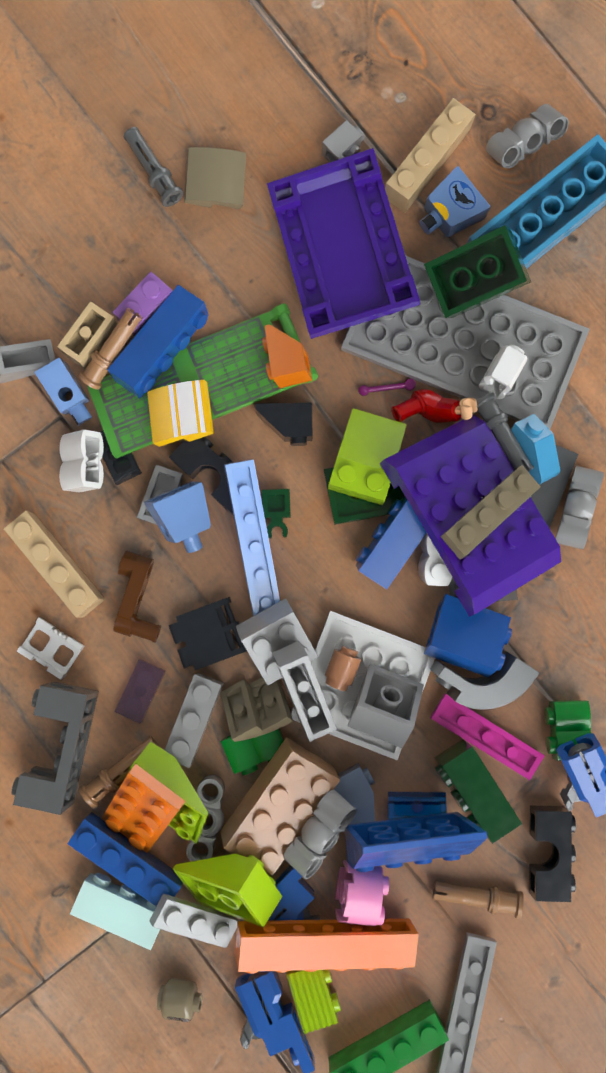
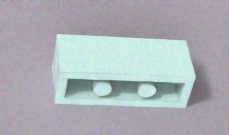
(116, 910)

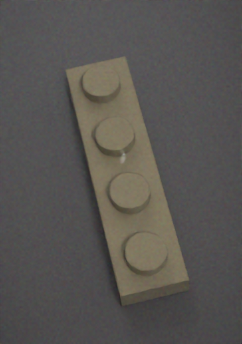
(490, 512)

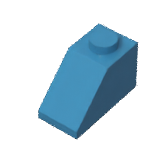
(538, 446)

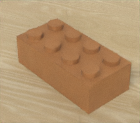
(278, 805)

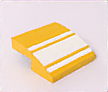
(180, 412)

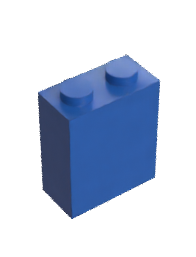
(468, 641)

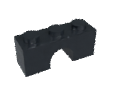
(197, 456)
(553, 878)

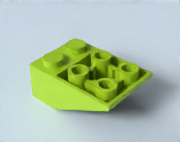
(166, 769)

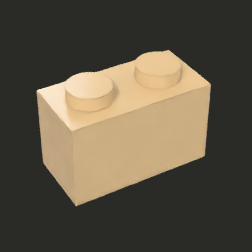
(87, 335)

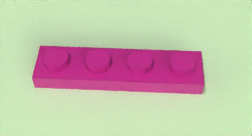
(487, 736)

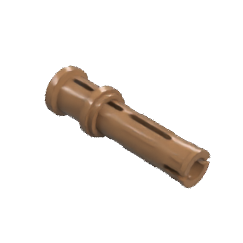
(105, 357)
(109, 780)
(492, 899)

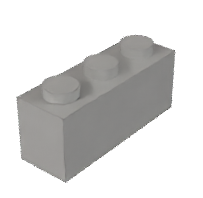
(304, 691)
(193, 718)

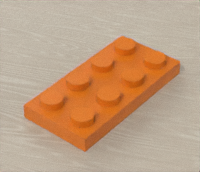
(142, 809)

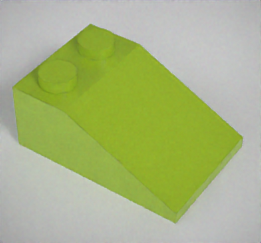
(363, 448)
(232, 886)

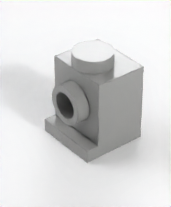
(342, 142)

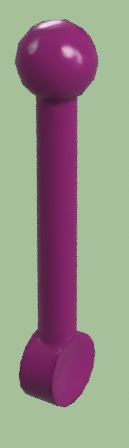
(408, 385)

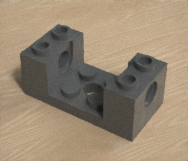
(56, 788)

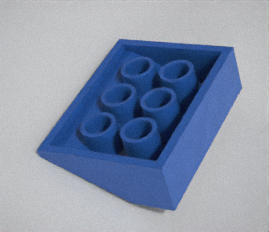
(411, 840)

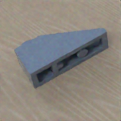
(356, 789)

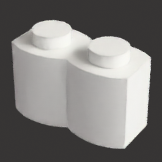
(503, 371)
(81, 461)
(431, 566)

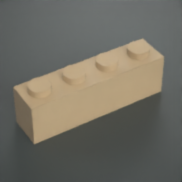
(429, 155)
(54, 564)

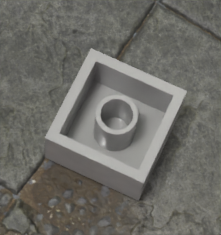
(270, 632)

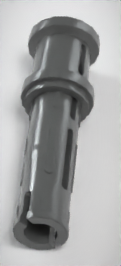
(158, 175)
(498, 425)

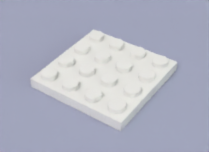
(375, 648)

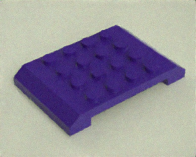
(343, 244)
(448, 478)

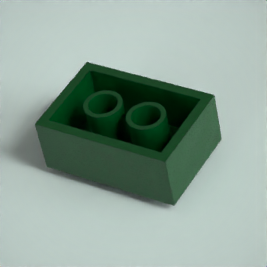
(477, 272)
(476, 790)

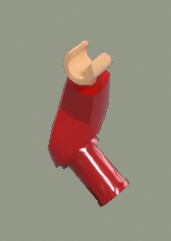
(434, 407)

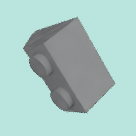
(386, 706)

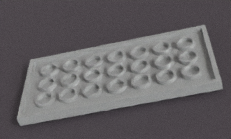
(459, 350)

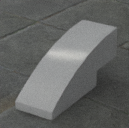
(24, 359)

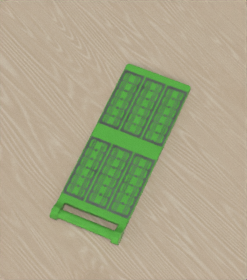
(229, 362)

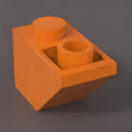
(287, 358)

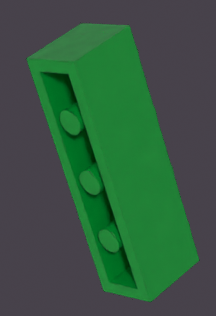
(393, 1043)

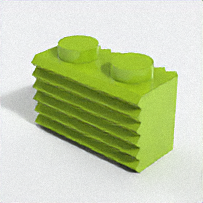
(314, 999)

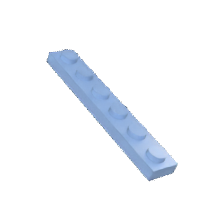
(252, 535)

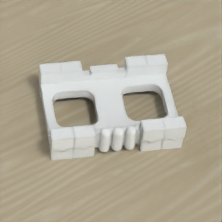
(46, 656)

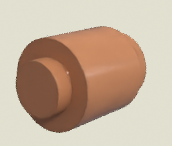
(342, 668)

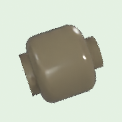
(179, 1000)

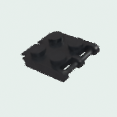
(206, 635)

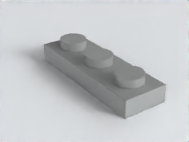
(193, 921)

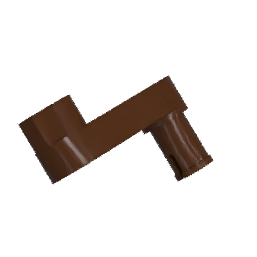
(138, 569)

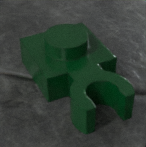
(276, 507)

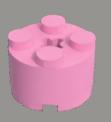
(361, 895)

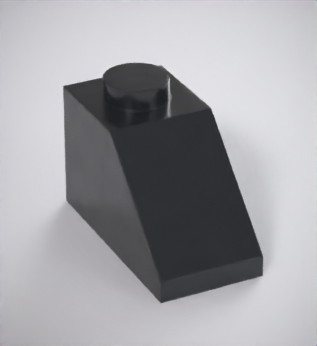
(288, 420)

